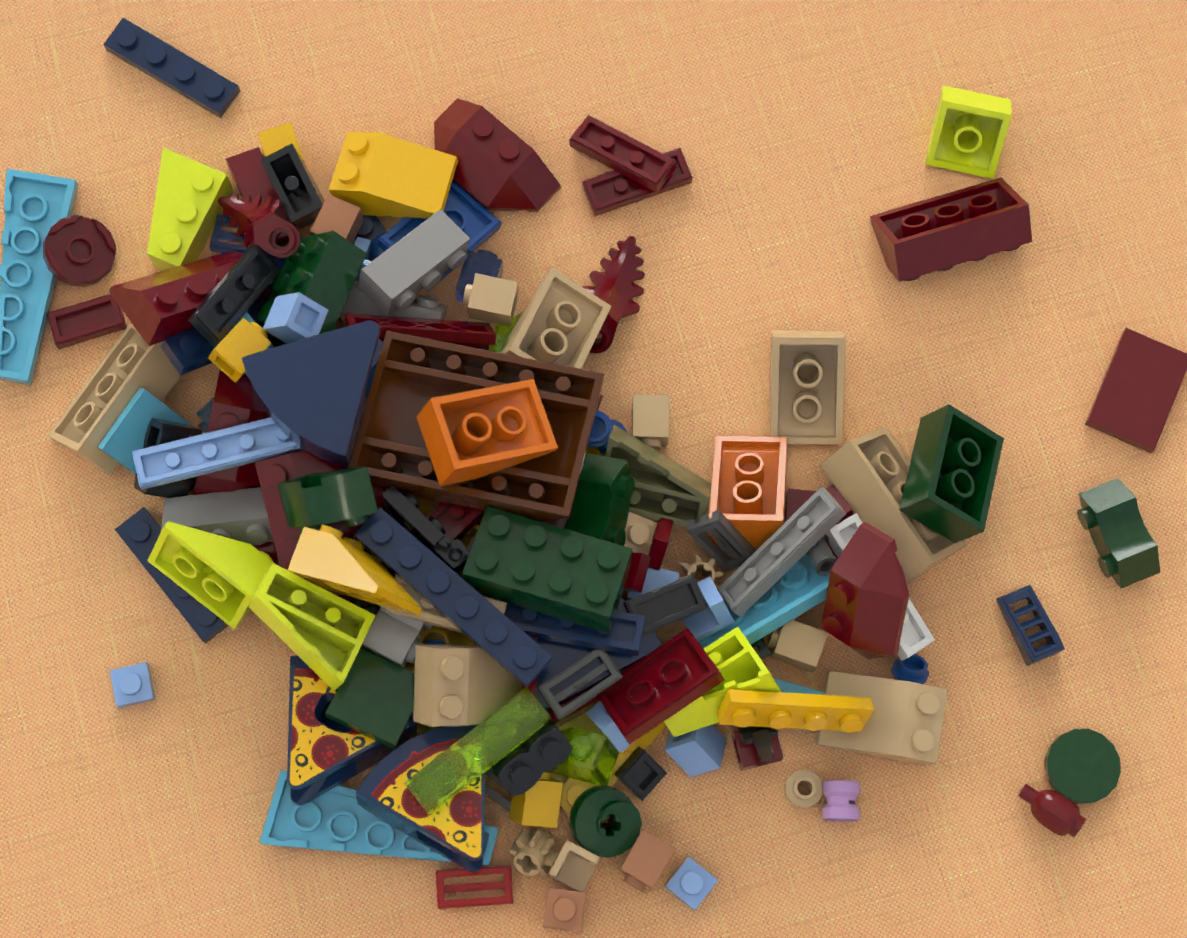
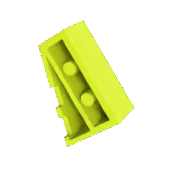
(184, 209)
(312, 622)
(741, 671)

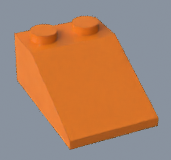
(485, 430)
(750, 484)

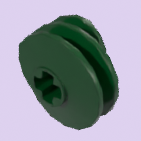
(616, 834)

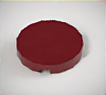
(79, 251)

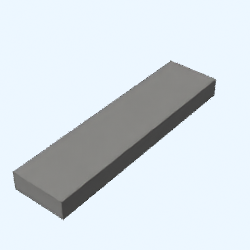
(781, 551)

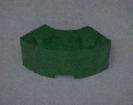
(328, 498)
(602, 499)
(1118, 533)

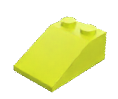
(211, 569)

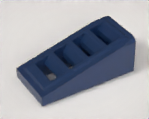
(1029, 655)

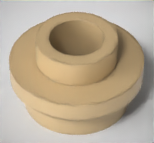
(792, 792)

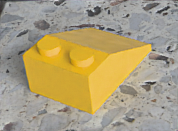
(392, 176)
(348, 570)

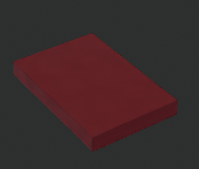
(1138, 390)
(660, 685)

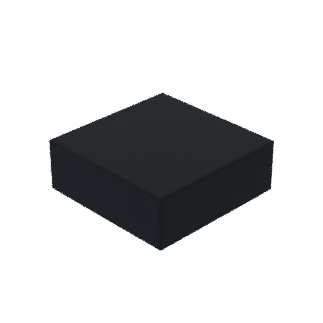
(640, 773)

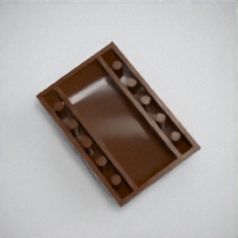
(423, 368)

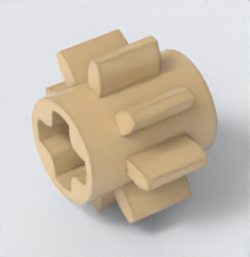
(706, 568)
(534, 852)

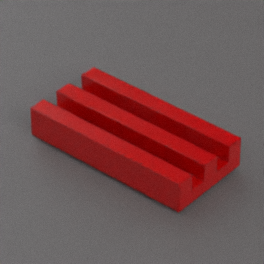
(506, 884)

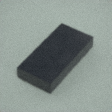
(668, 603)

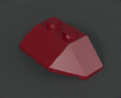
(493, 160)
(232, 406)
(867, 595)

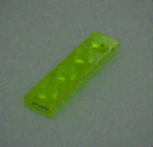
(477, 751)

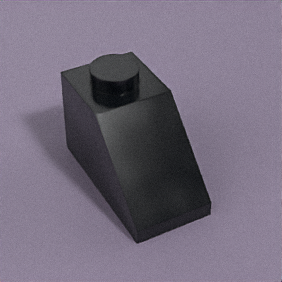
(294, 185)

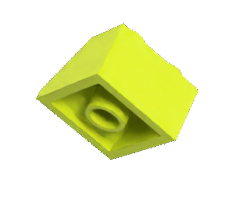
(968, 131)

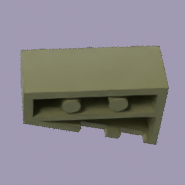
(661, 484)

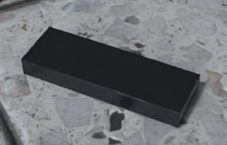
(234, 295)

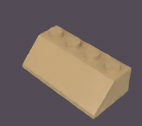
(107, 393)
(872, 480)

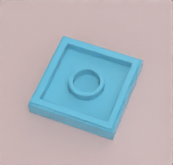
(131, 426)

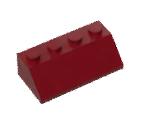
(952, 229)
(165, 300)

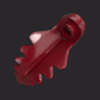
(260, 224)
(617, 288)

